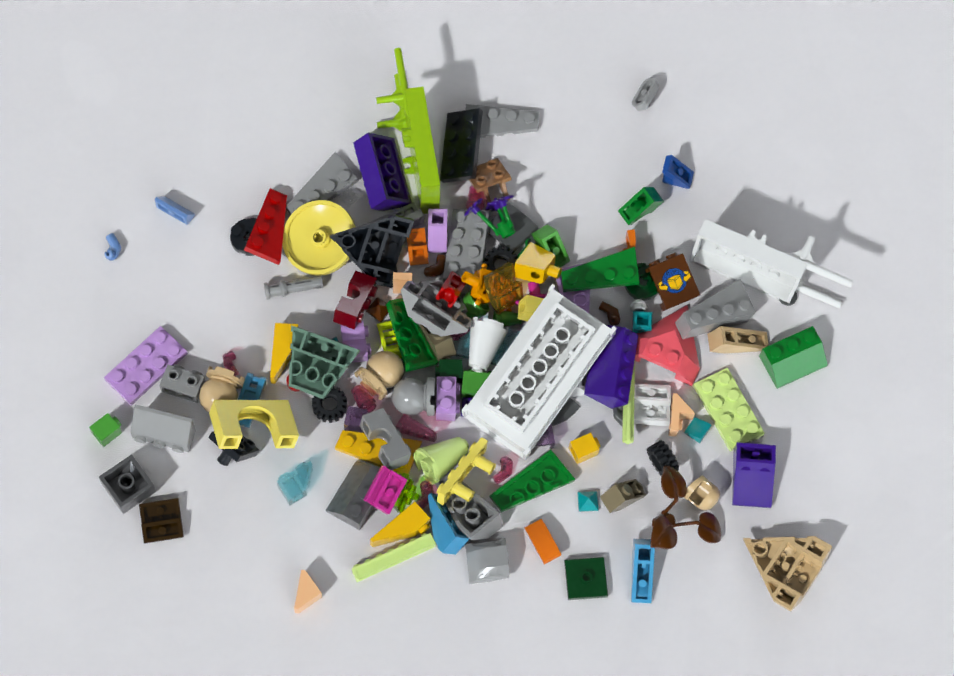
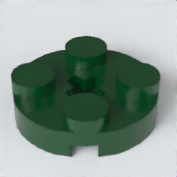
(642, 292)

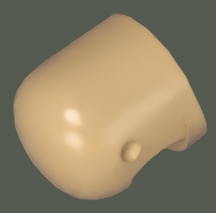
(703, 493)

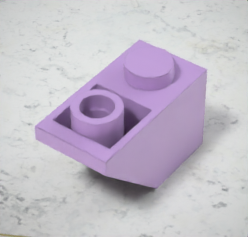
(437, 230)

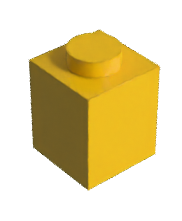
(584, 448)

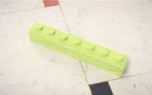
(393, 557)

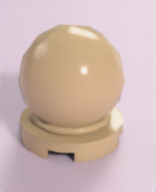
(381, 372)
(220, 386)

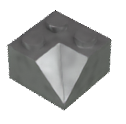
(127, 484)

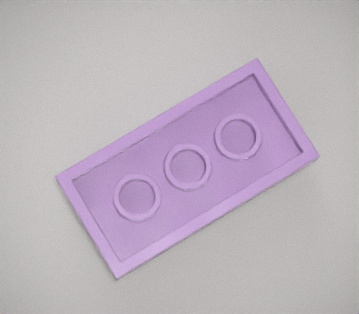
(145, 365)

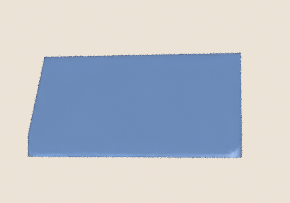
(174, 209)

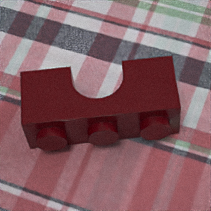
(351, 311)

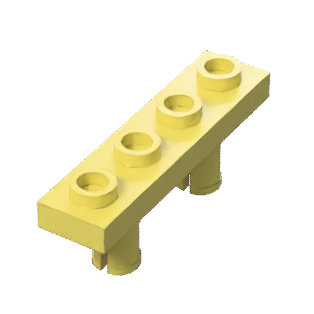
(465, 465)

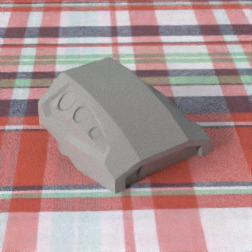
(487, 561)

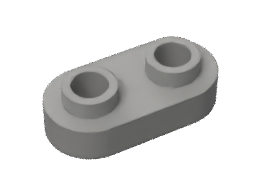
(645, 94)

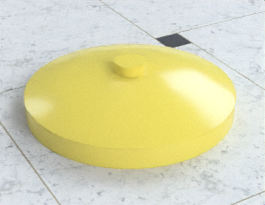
(308, 237)

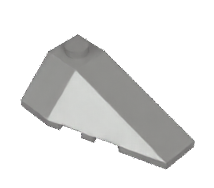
(473, 518)

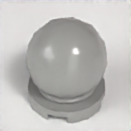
(413, 396)

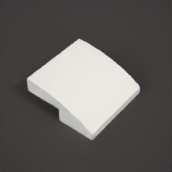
(652, 404)

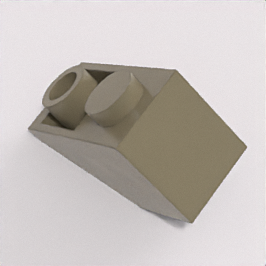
(441, 346)
(622, 495)

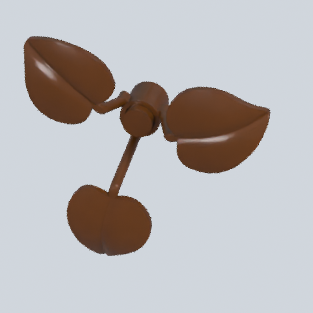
(663, 530)

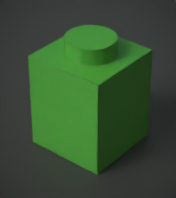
(106, 429)

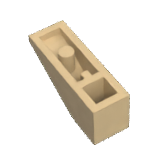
(736, 340)

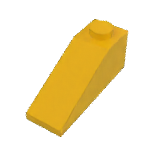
(281, 349)
(405, 525)

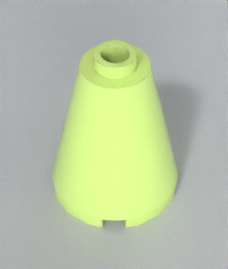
(440, 458)

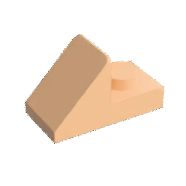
(678, 410)

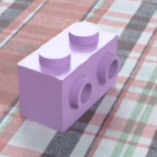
(446, 398)

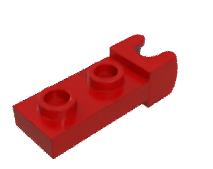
(451, 289)

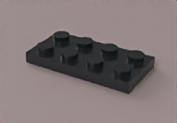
(461, 145)

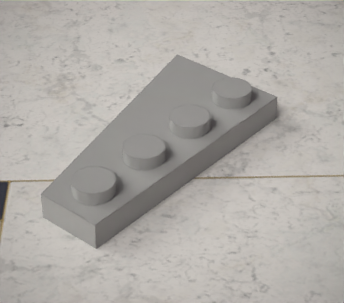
(504, 120)
(324, 183)

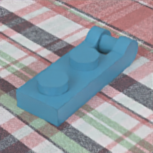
(250, 393)

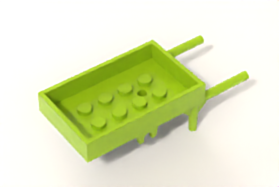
(416, 135)

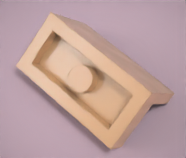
(399, 280)

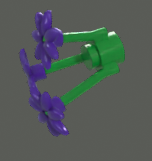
(505, 227)

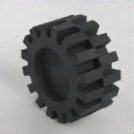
(499, 254)
(334, 414)
(661, 456)

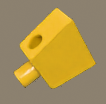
(536, 264)

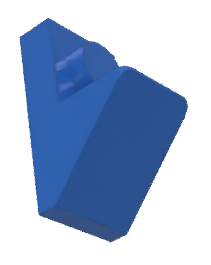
(676, 173)

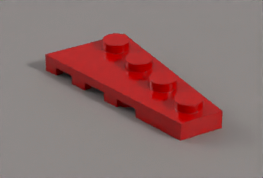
(268, 229)

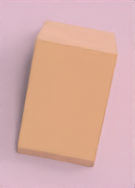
(307, 593)

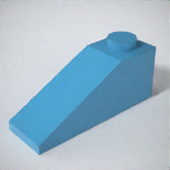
(444, 529)
(642, 571)

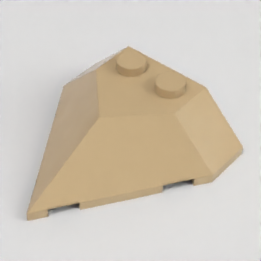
(788, 565)

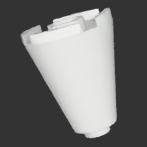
(485, 341)

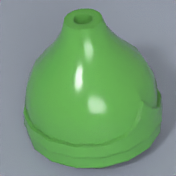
(473, 309)

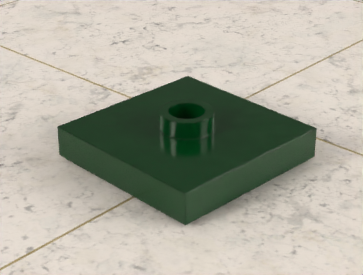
(586, 578)

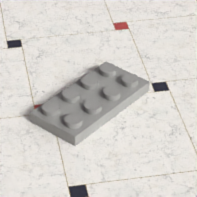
(466, 243)

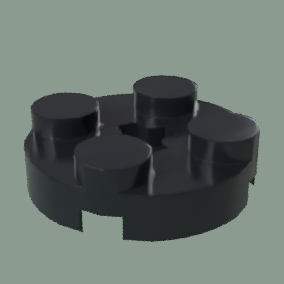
(238, 233)

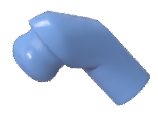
(114, 249)

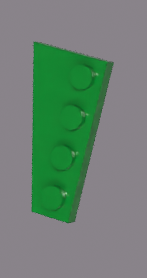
(606, 272)
(411, 341)
(535, 480)

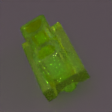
(407, 495)

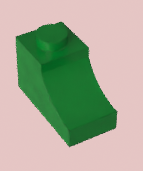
(640, 205)

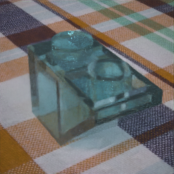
(295, 484)

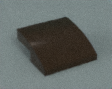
(161, 520)

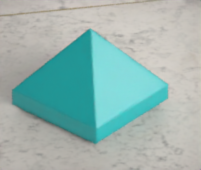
(587, 501)

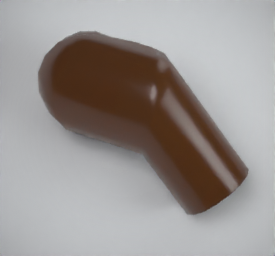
(612, 313)

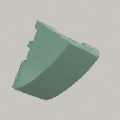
(317, 362)

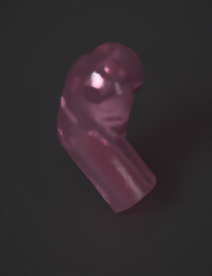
(426, 489)

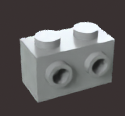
(182, 383)

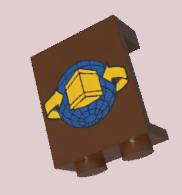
(673, 280)

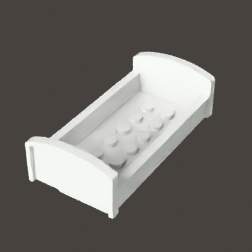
(538, 373)

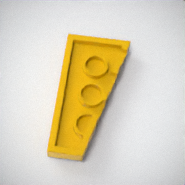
(360, 447)

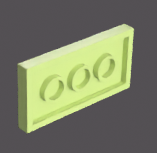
(728, 409)

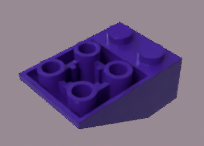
(753, 474)

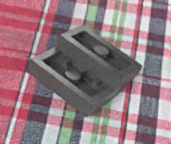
(522, 224)

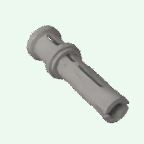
(283, 288)

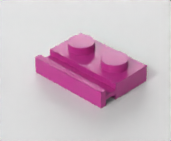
(385, 489)

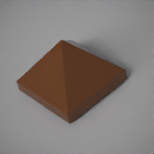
(378, 309)

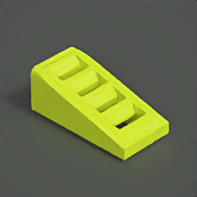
(393, 348)

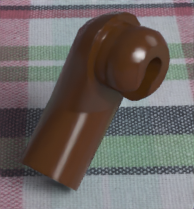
(436, 269)

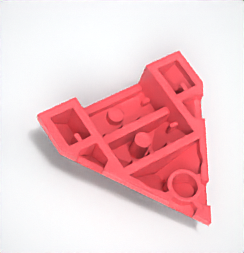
(668, 349)

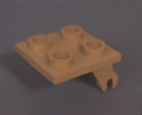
(489, 175)

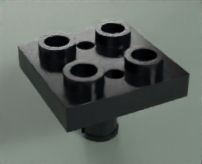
(245, 451)

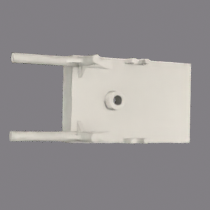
(760, 265)

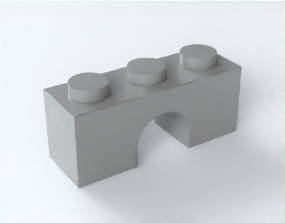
(379, 425)

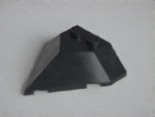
(376, 246)

